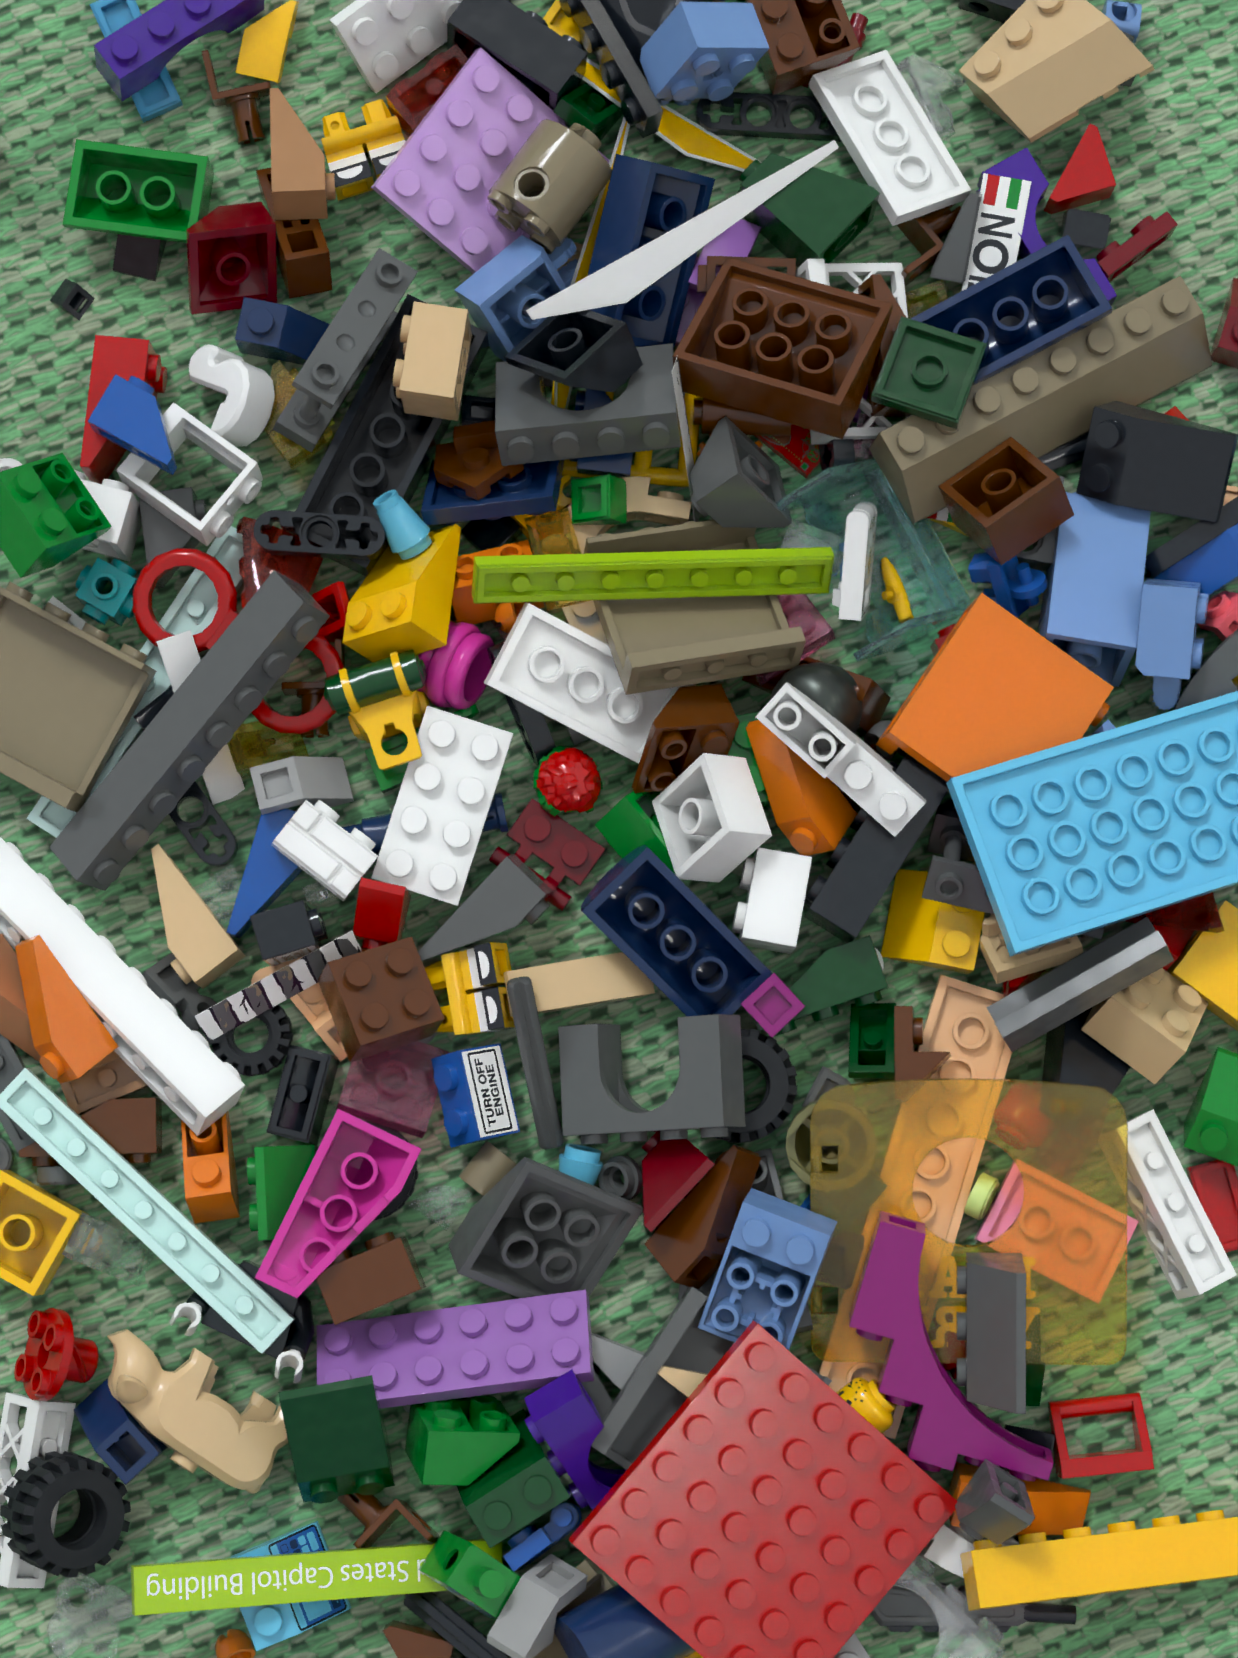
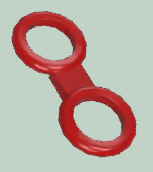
(223, 618)

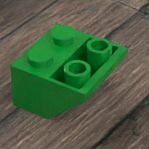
(46, 514)
(277, 1177)
(458, 1438)

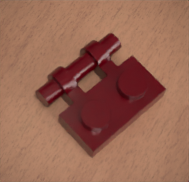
(556, 844)

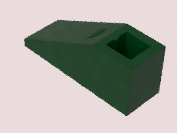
(838, 978)

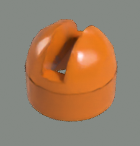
(507, 615)
(235, 1645)

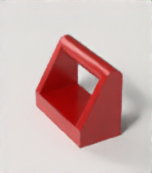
(1100, 1462)

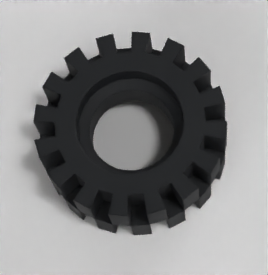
(265, 1059)

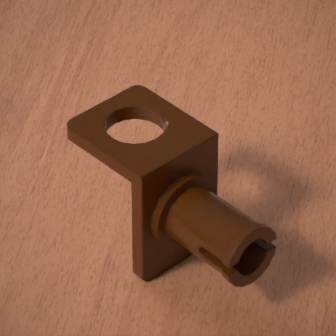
(242, 103)
(924, 235)
(312, 693)
(379, 1518)

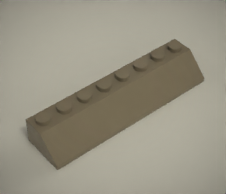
(1052, 394)

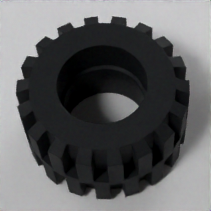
(780, 1087)
(97, 1524)

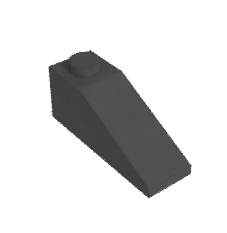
(498, 904)

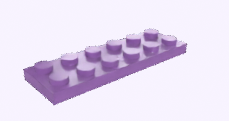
(462, 1349)

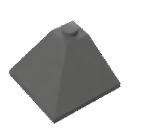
(542, 1233)

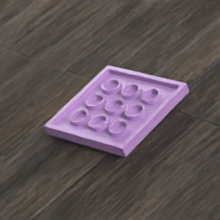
(458, 155)

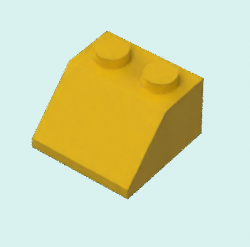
(929, 930)

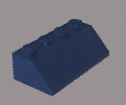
(639, 207)

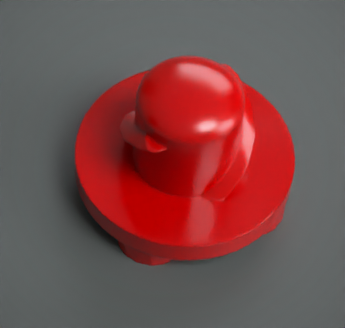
(54, 1355)

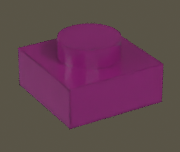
(773, 1005)

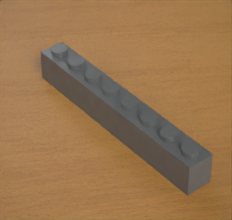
(189, 731)

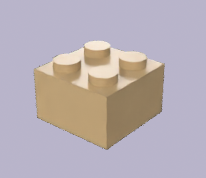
(434, 360)
(1148, 1023)

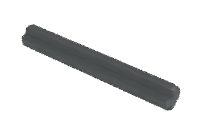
(535, 1062)

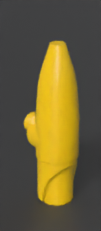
(895, 591)

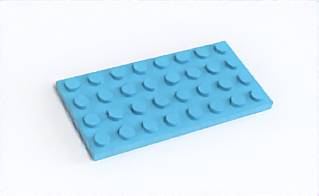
(1106, 824)

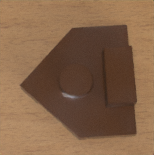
(472, 460)

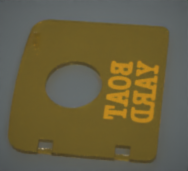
(1069, 1227)

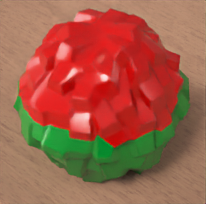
(567, 781)

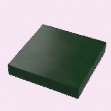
(928, 372)

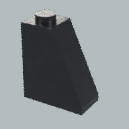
(1079, 1059)

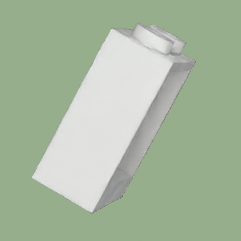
(181, 425)

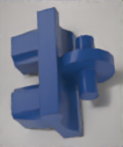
(1013, 583)

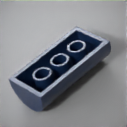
(1024, 307)
(673, 936)
(616, 1627)

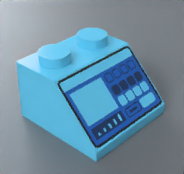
(281, 1621)

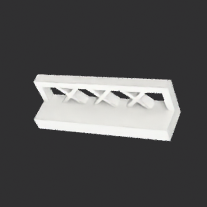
(1172, 1212)
(44, 1431)

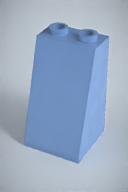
(1097, 585)

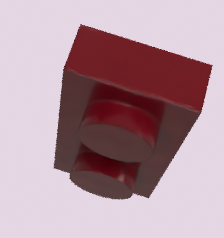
(1146, 237)

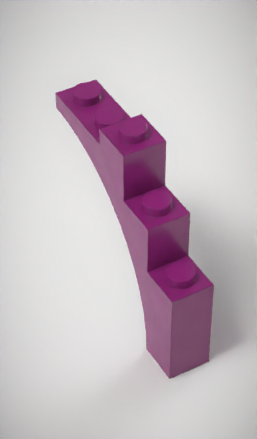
(911, 1372)

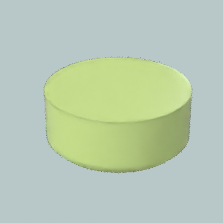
(981, 1196)

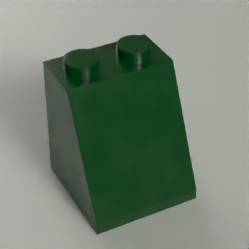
(813, 213)
(514, 1488)

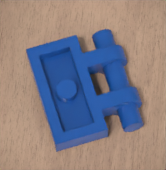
(533, 1542)

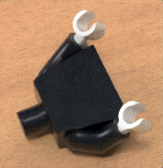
(289, 1347)

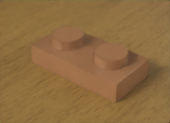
(104, 1081)

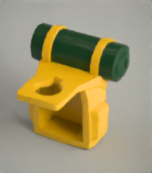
(382, 703)

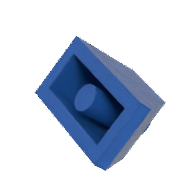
(134, 421)

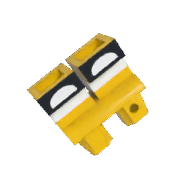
(347, 147)
(463, 976)

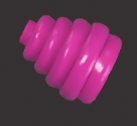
(459, 669)

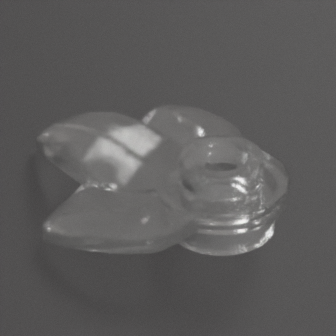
(90, 1624)

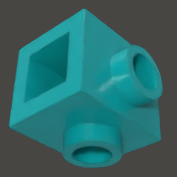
(114, 605)

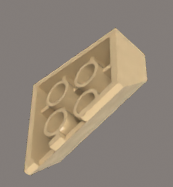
(1051, 64)

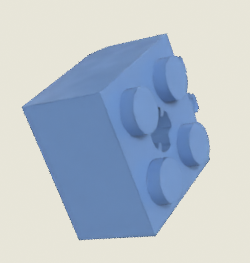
(702, 51)
(511, 285)
(1168, 635)

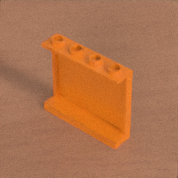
(994, 696)

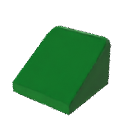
(599, 500)

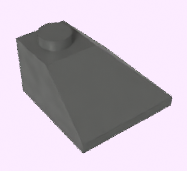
(737, 481)

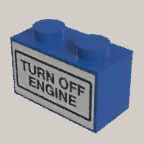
(475, 1095)

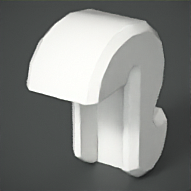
(247, 389)

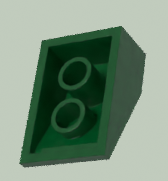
(337, 1439)

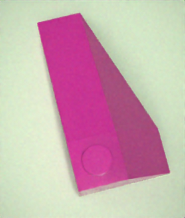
(340, 1195)

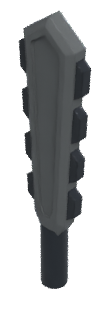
(904, 1609)

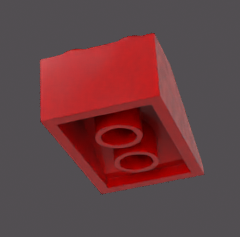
(124, 358)

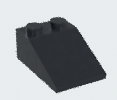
(1156, 462)

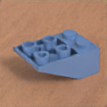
(767, 1269)

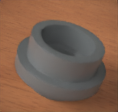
(611, 1180)

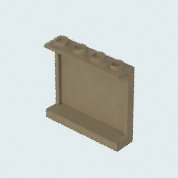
(692, 638)
(61, 698)

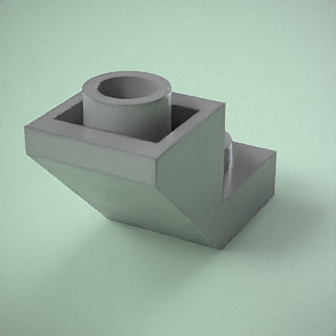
(298, 779)
(531, 1611)

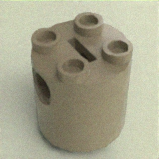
(550, 183)

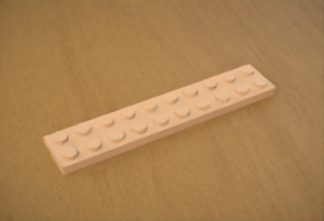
(964, 1027)

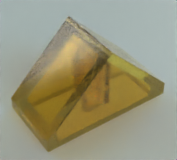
(257, 745)

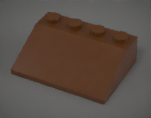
(782, 347)

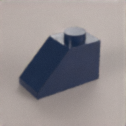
(277, 331)

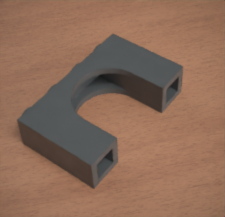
(637, 421)
(705, 1096)

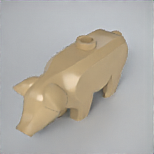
(193, 1422)

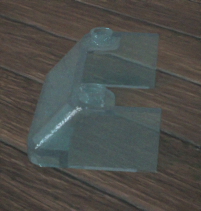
(914, 550)

